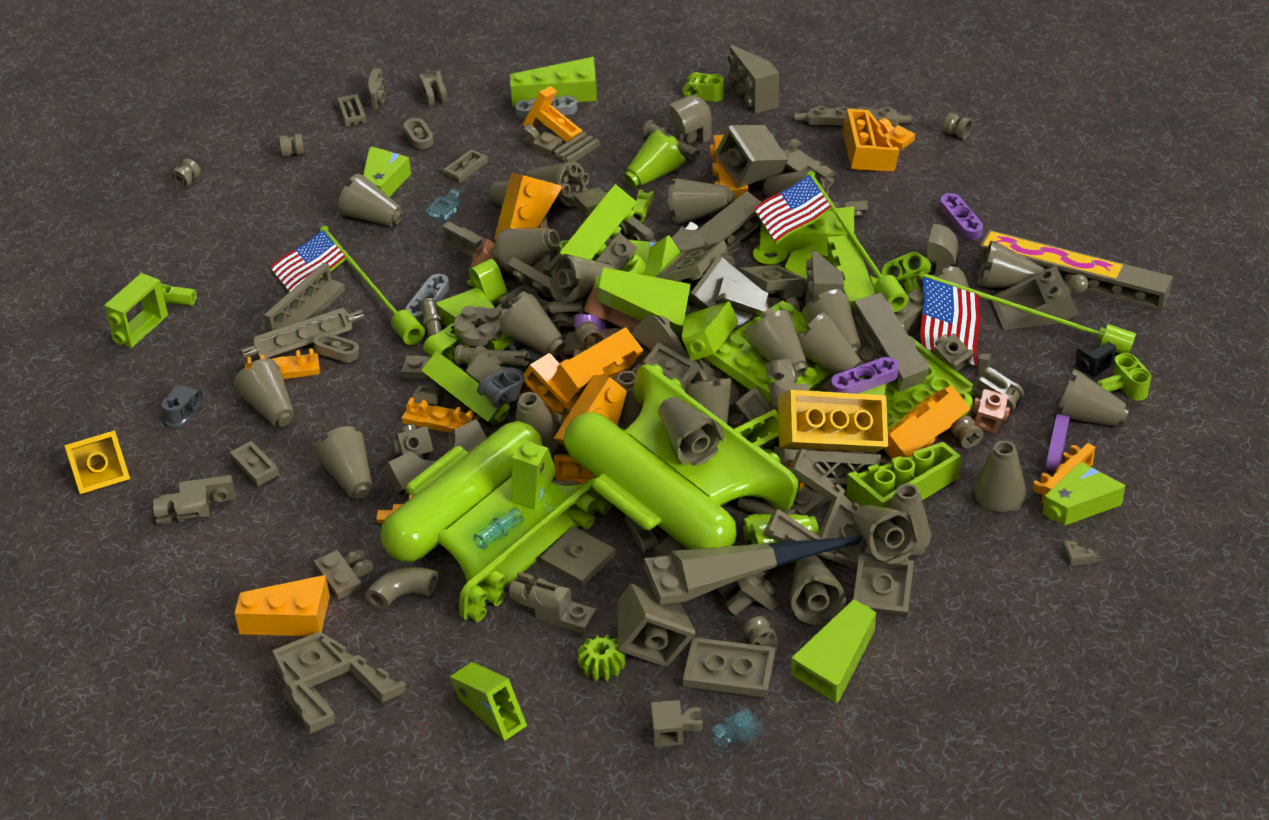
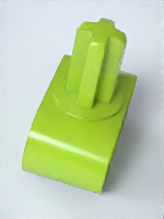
(907, 274)
(488, 279)
(1129, 377)

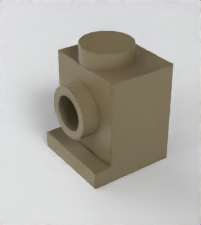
(958, 357)

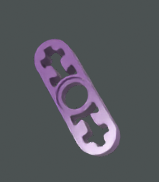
(960, 208)
(601, 323)
(880, 371)
(1057, 442)

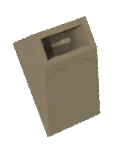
(754, 80)
(821, 277)

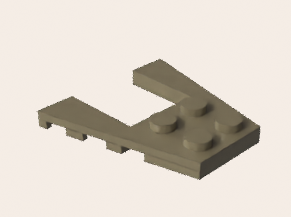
(837, 522)
(318, 660)

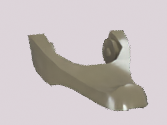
(657, 329)

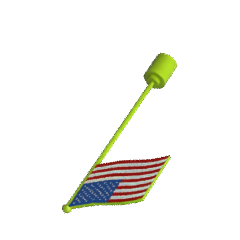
(803, 206)
(324, 248)
(956, 310)

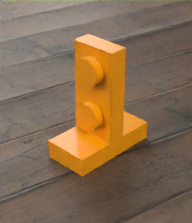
(550, 117)

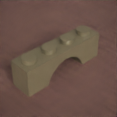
(408, 466)

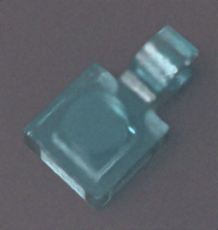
(444, 208)
(739, 727)

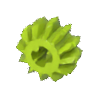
(601, 657)

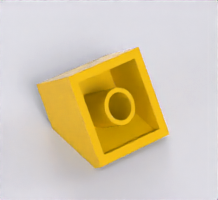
(97, 462)

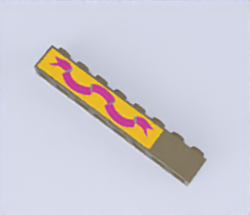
(1103, 275)

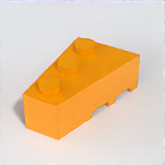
(866, 143)
(526, 202)
(605, 359)
(539, 380)

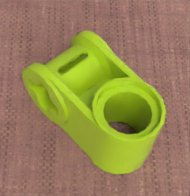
(707, 86)
(443, 342)

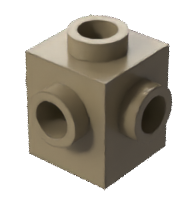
(419, 436)

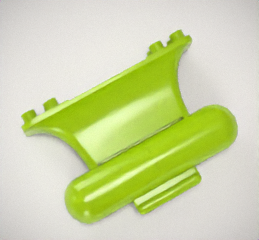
(654, 488)
(460, 499)

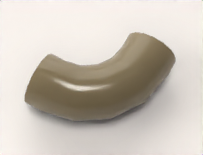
(401, 582)

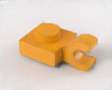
(898, 136)

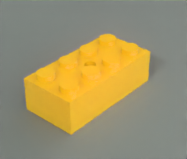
(832, 421)

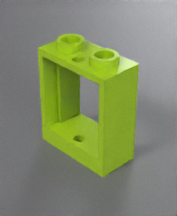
(154, 310)

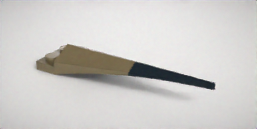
(698, 571)

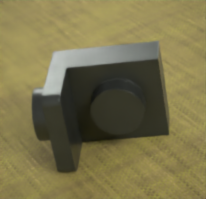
(1095, 361)

